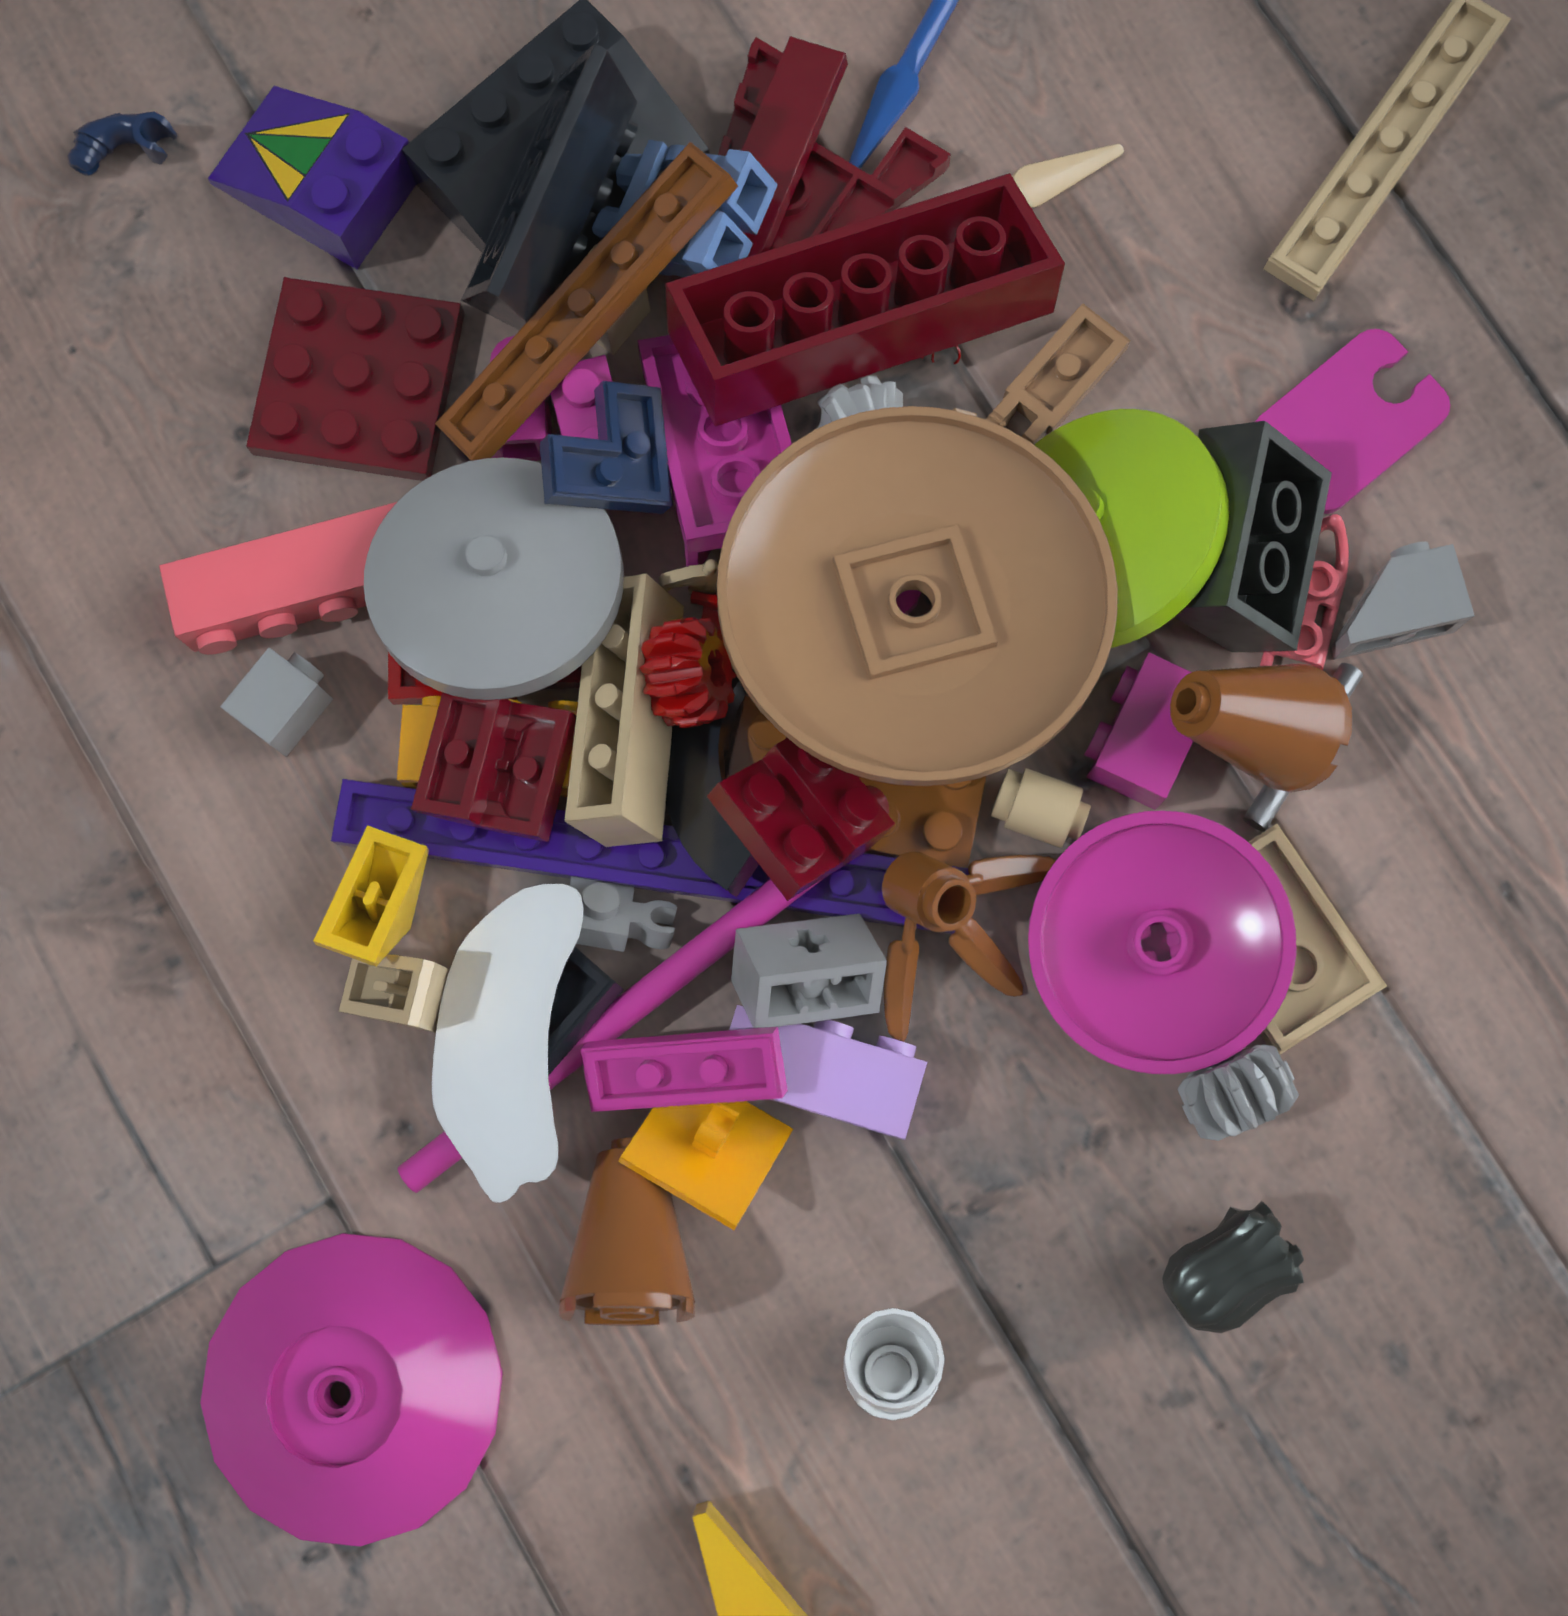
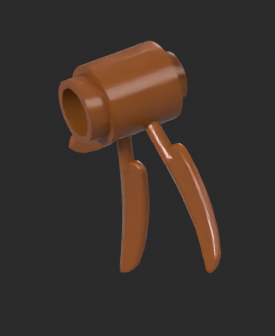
(943, 901)

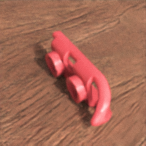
(1327, 590)

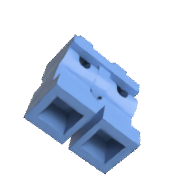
(722, 236)

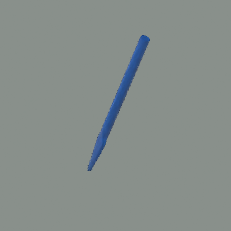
(900, 82)

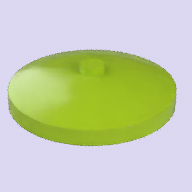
(1157, 506)

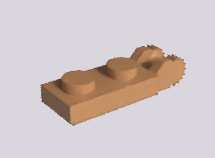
(1061, 373)

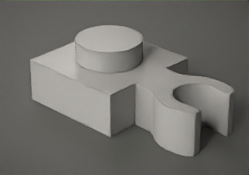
(613, 916)

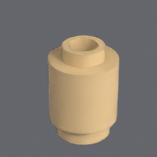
(1041, 807)

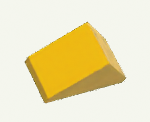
(374, 898)

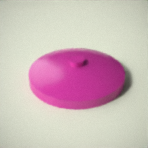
(1162, 942)

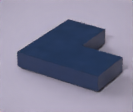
(623, 466)

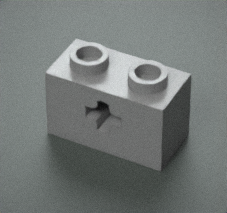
(808, 971)

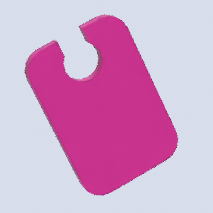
(1347, 425)

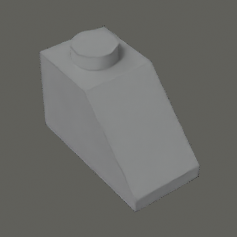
(1407, 601)

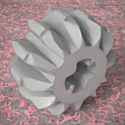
(1238, 1093)

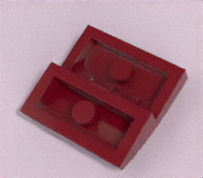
(496, 765)

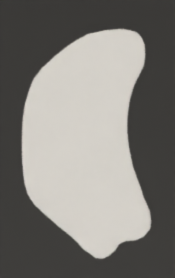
(494, 1038)

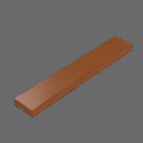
(587, 303)

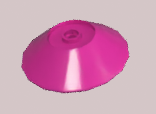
(416, 1374)

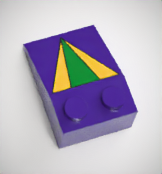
(318, 172)

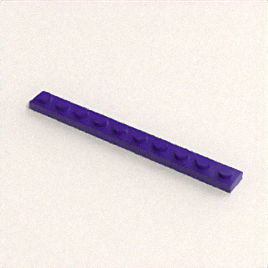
(569, 852)

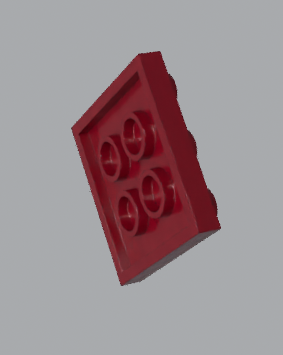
(356, 379)

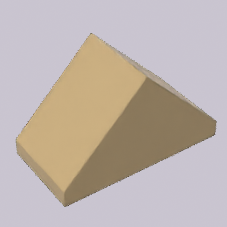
(396, 991)

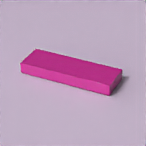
(684, 1069)

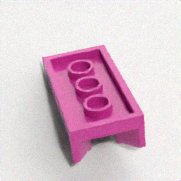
(707, 463)

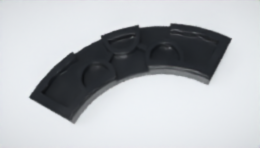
(693, 772)

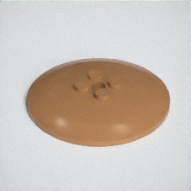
(932, 508)

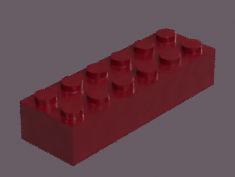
(862, 298)

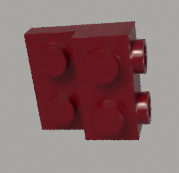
(801, 816)

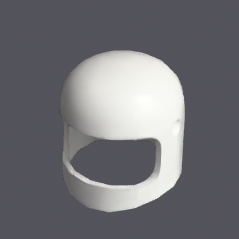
(891, 1386)

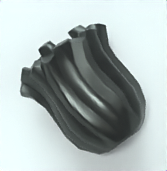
(1233, 1271)

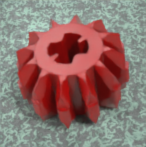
(687, 672)

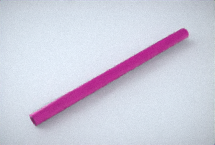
(628, 1009)

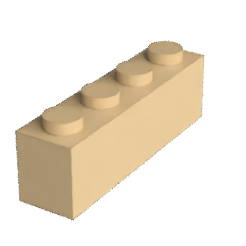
(618, 742)

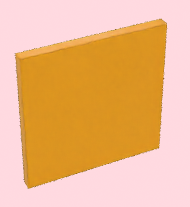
(708, 1154)

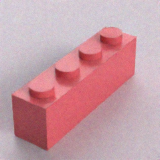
(271, 583)

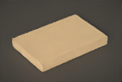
(1329, 963)

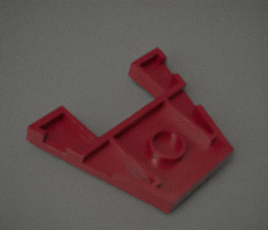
(830, 188)

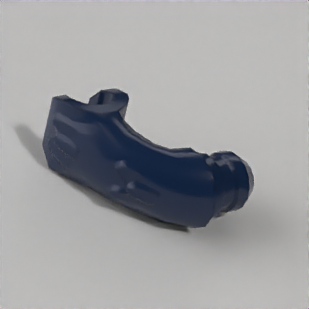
(103, 135)

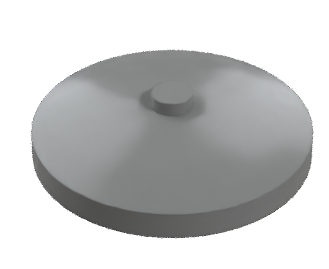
(489, 583)

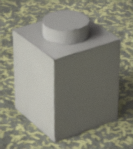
(279, 699)

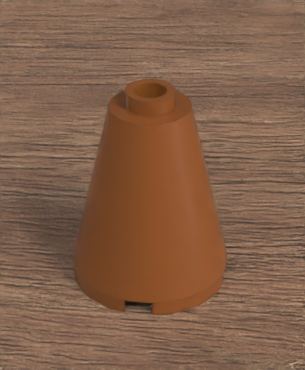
(1267, 721)
(626, 1251)

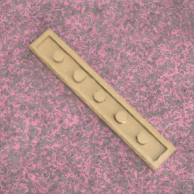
(1386, 145)

